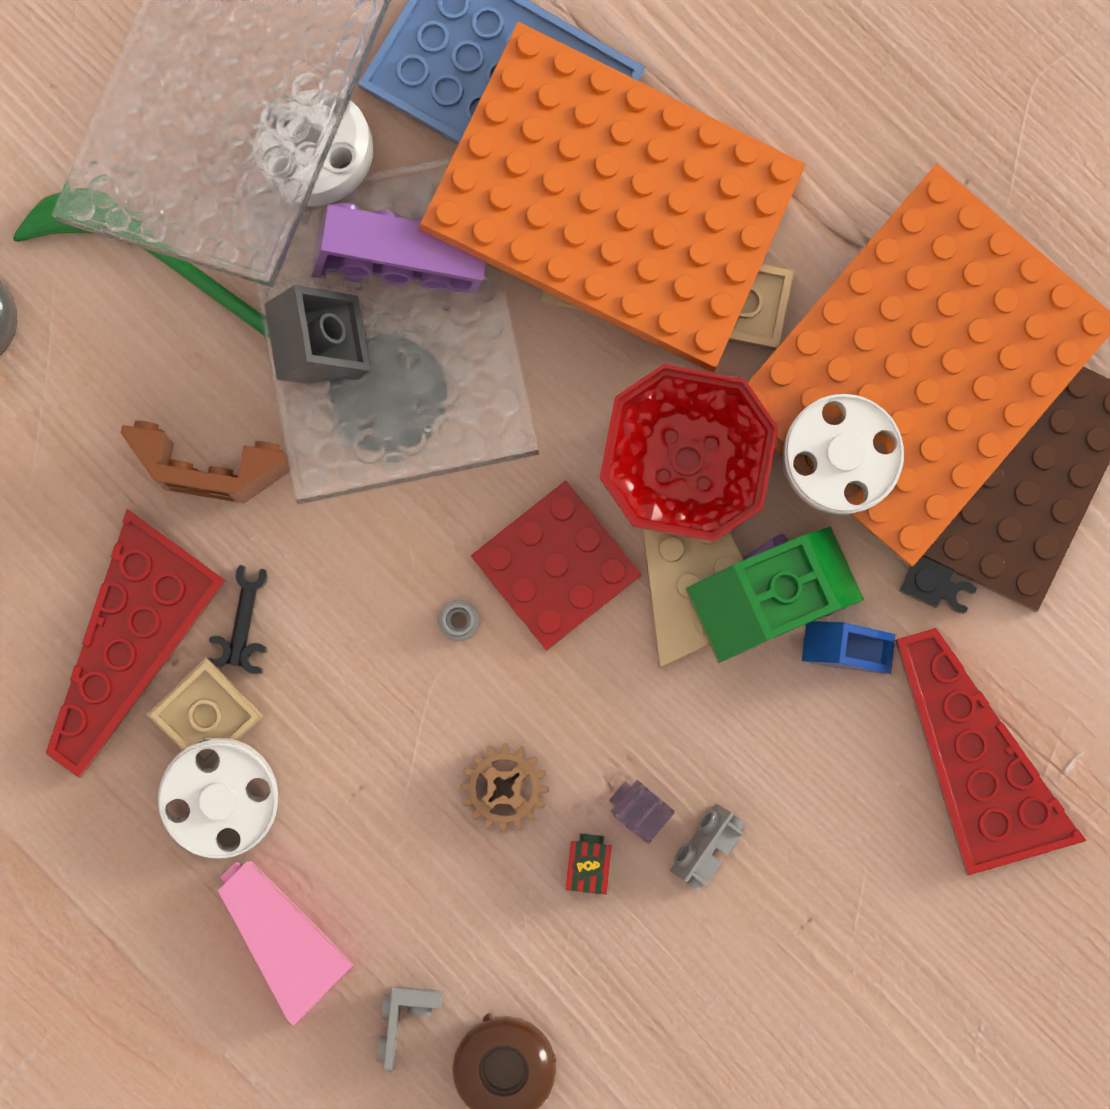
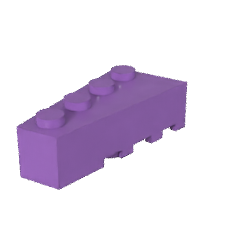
(391, 248)

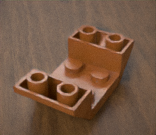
(257, 471)

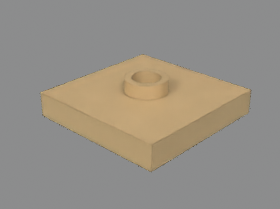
(204, 707)

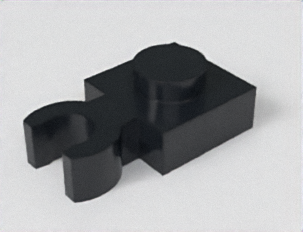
(930, 582)

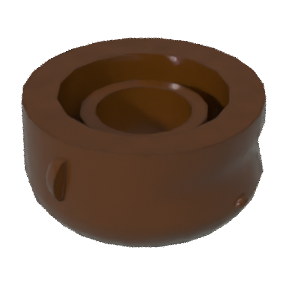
(509, 1034)

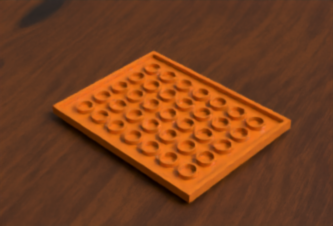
(613, 197)
(951, 335)

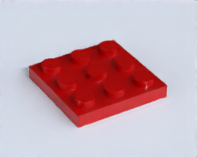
(556, 565)

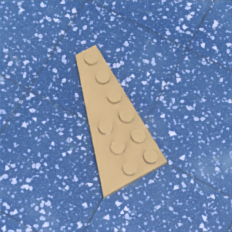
(673, 566)

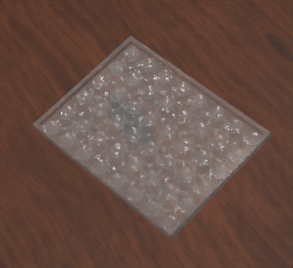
(219, 127)
(441, 364)

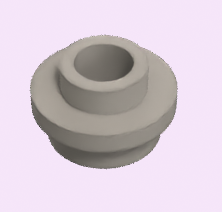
(449, 611)

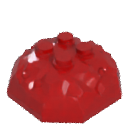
(688, 453)

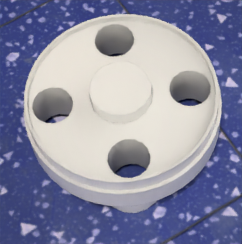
(351, 145)
(843, 454)
(218, 798)

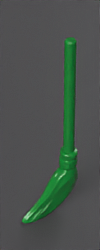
(41, 223)

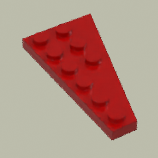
(137, 623)
(986, 780)

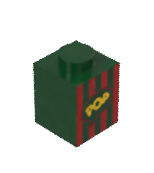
(588, 865)

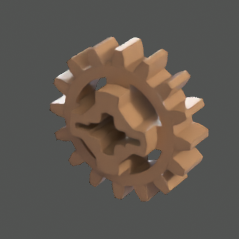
(491, 774)

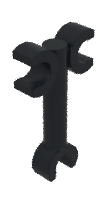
(237, 652)

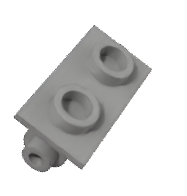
(694, 860)

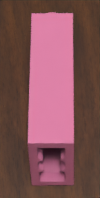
(285, 943)

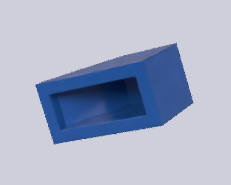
(848, 647)

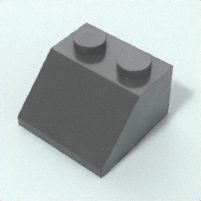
(316, 335)

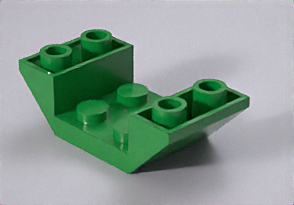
(774, 593)

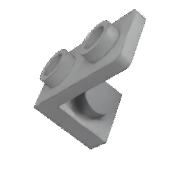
(418, 1002)

